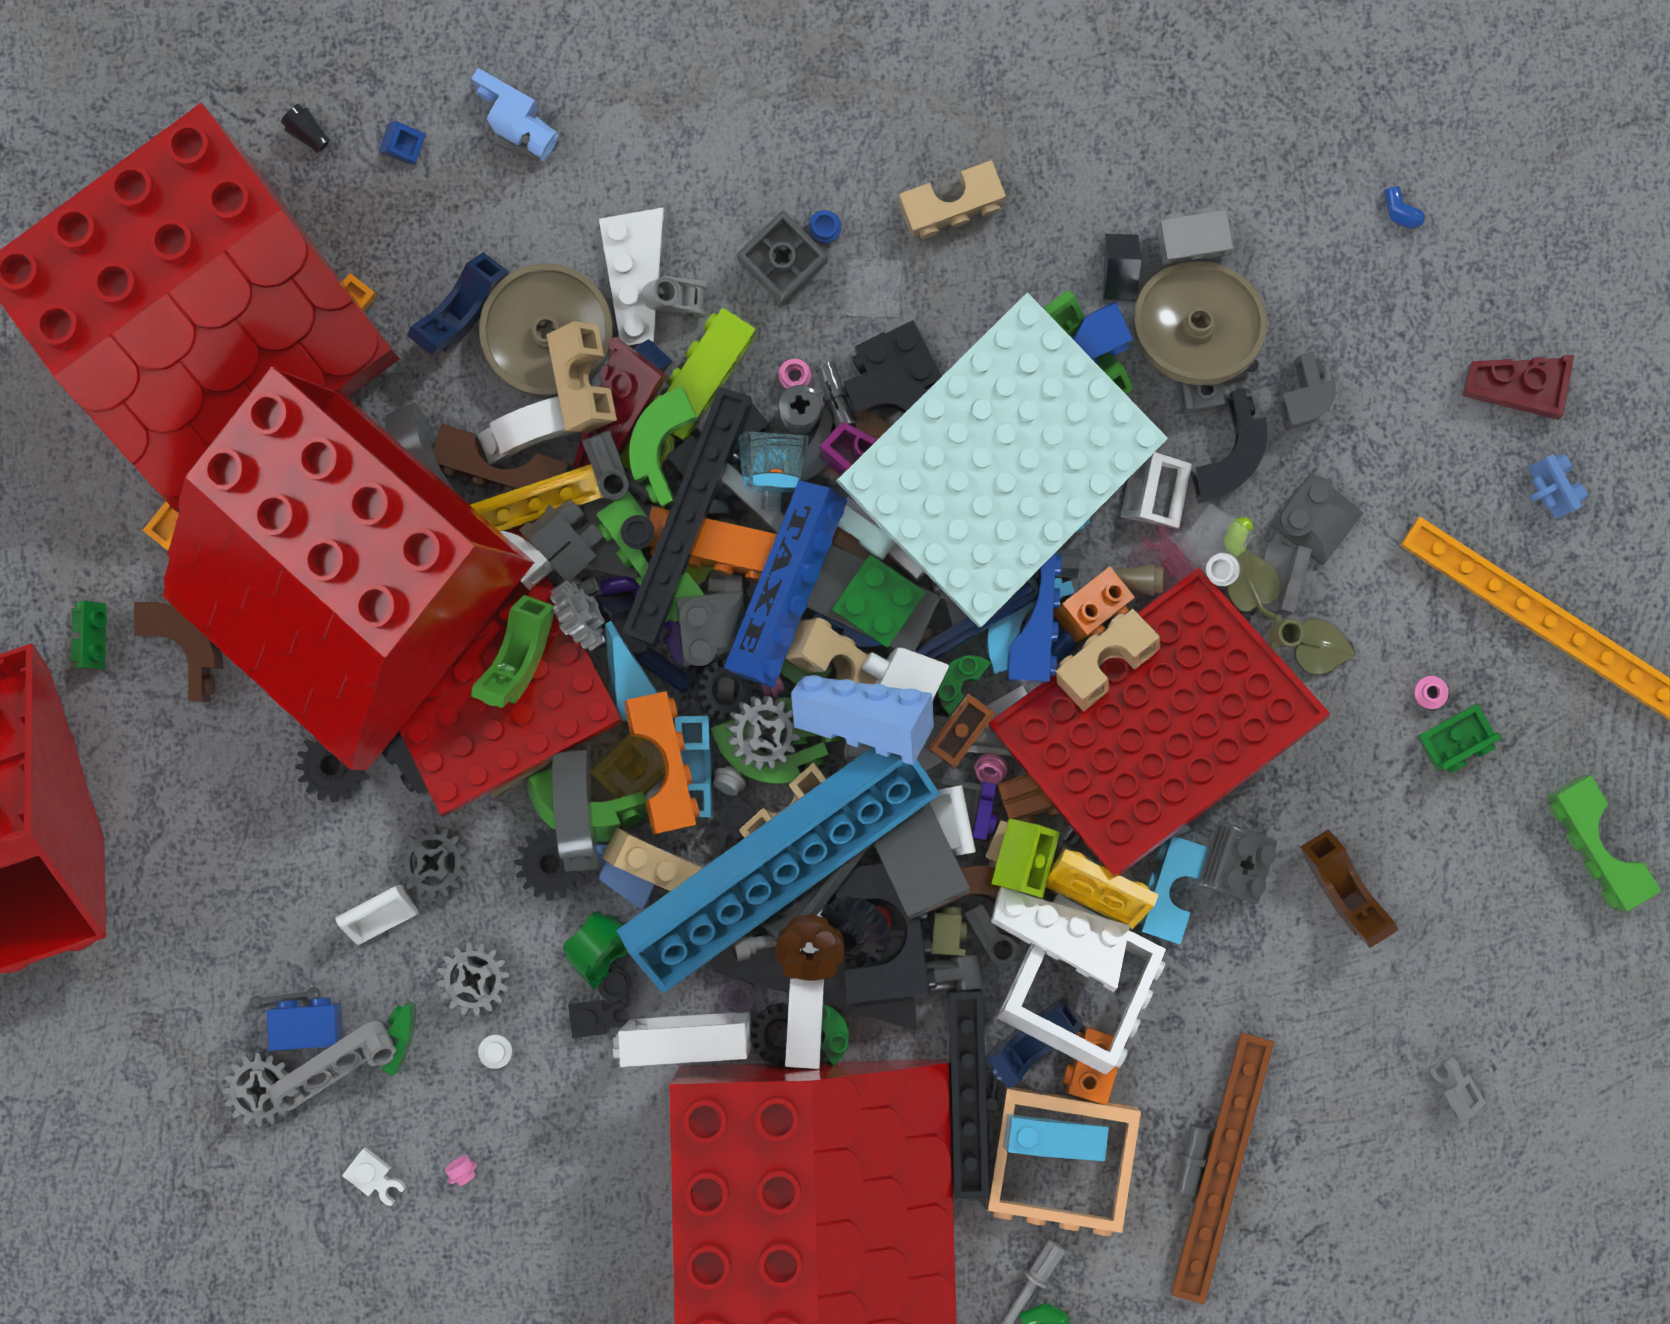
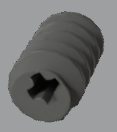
(800, 396)

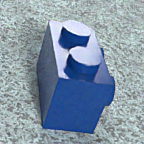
(304, 1025)

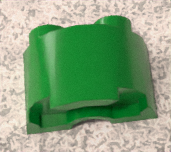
(959, 671)
(595, 947)
(836, 1033)

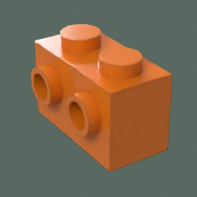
(1093, 605)
(1086, 1081)

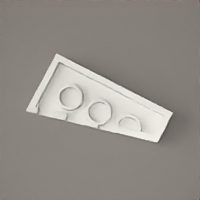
(633, 259)
(1077, 937)

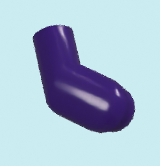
(619, 585)

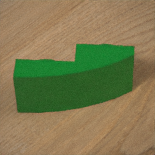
(402, 1028)

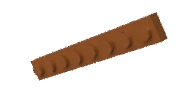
(1222, 1168)

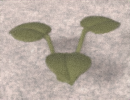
(1318, 642)

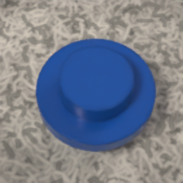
(824, 226)

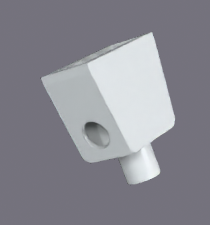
(906, 670)

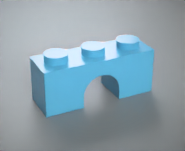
(697, 754)
(1177, 859)

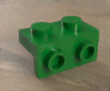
(1458, 739)

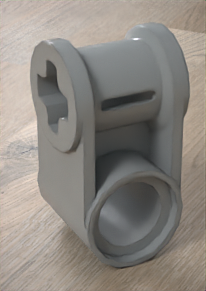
(682, 296)

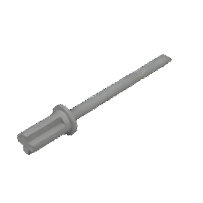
(1037, 1276)

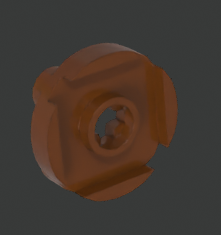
(805, 965)

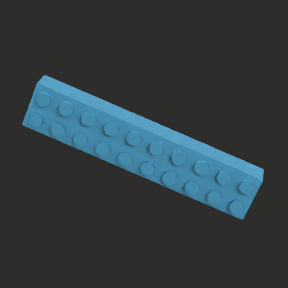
(774, 865)

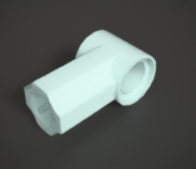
(866, 530)

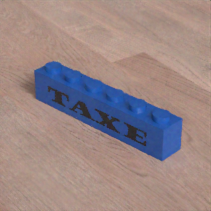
(786, 583)

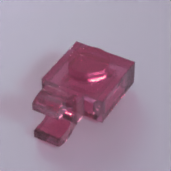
(1173, 559)

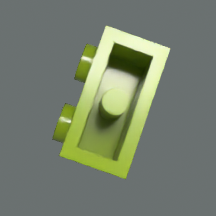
(1023, 857)

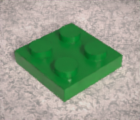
(878, 601)

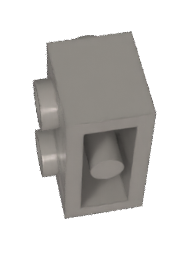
(1194, 236)

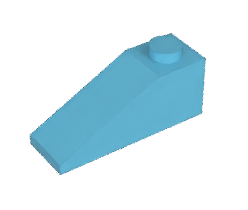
(625, 674)
(1055, 1138)

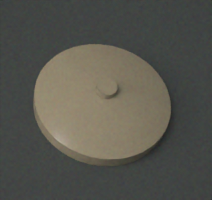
(528, 308)
(1199, 323)

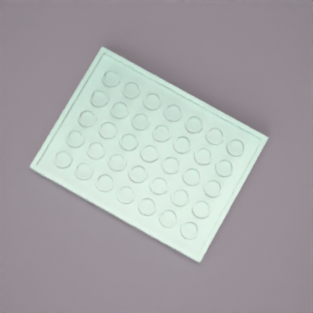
(1002, 460)

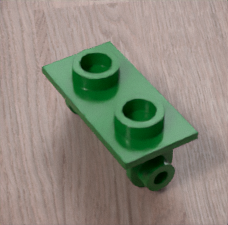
(89, 620)

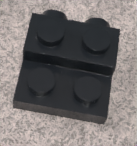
(898, 353)

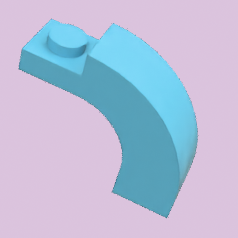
(1004, 632)

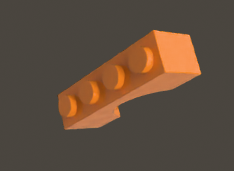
(652, 720)

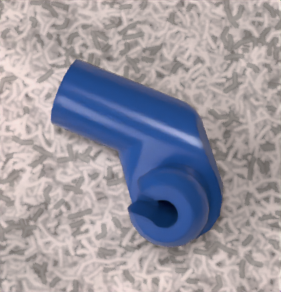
(1400, 212)
(1063, 646)

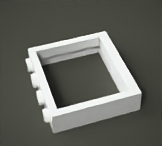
(683, 1039)
(1065, 1041)

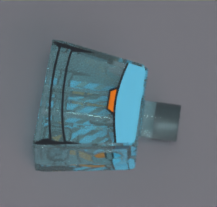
(771, 464)

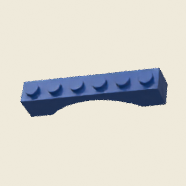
(1103, 332)
(1031, 651)

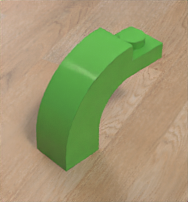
(1069, 316)
(651, 431)
(519, 655)
(782, 772)
(605, 815)

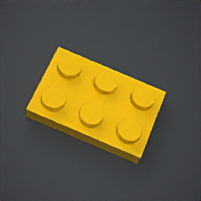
(1098, 890)

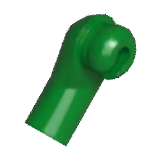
(1044, 1314)

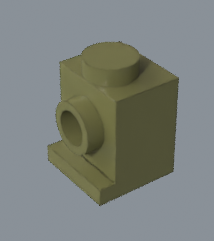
(948, 931)

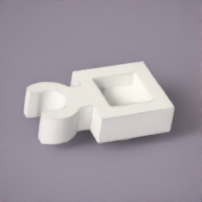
(369, 1173)

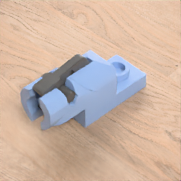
(514, 118)

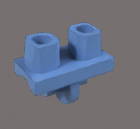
(1554, 486)

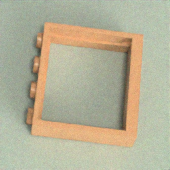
(1074, 1105)

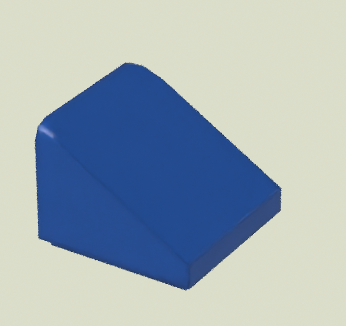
(402, 142)

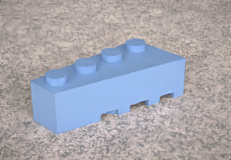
(865, 714)

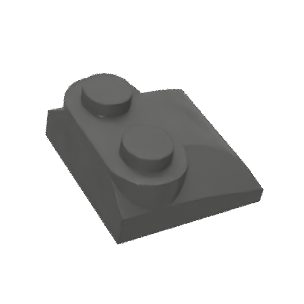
(1317, 517)
(708, 626)

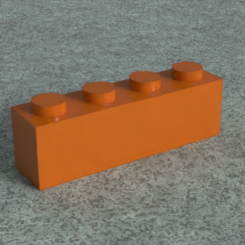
(723, 546)

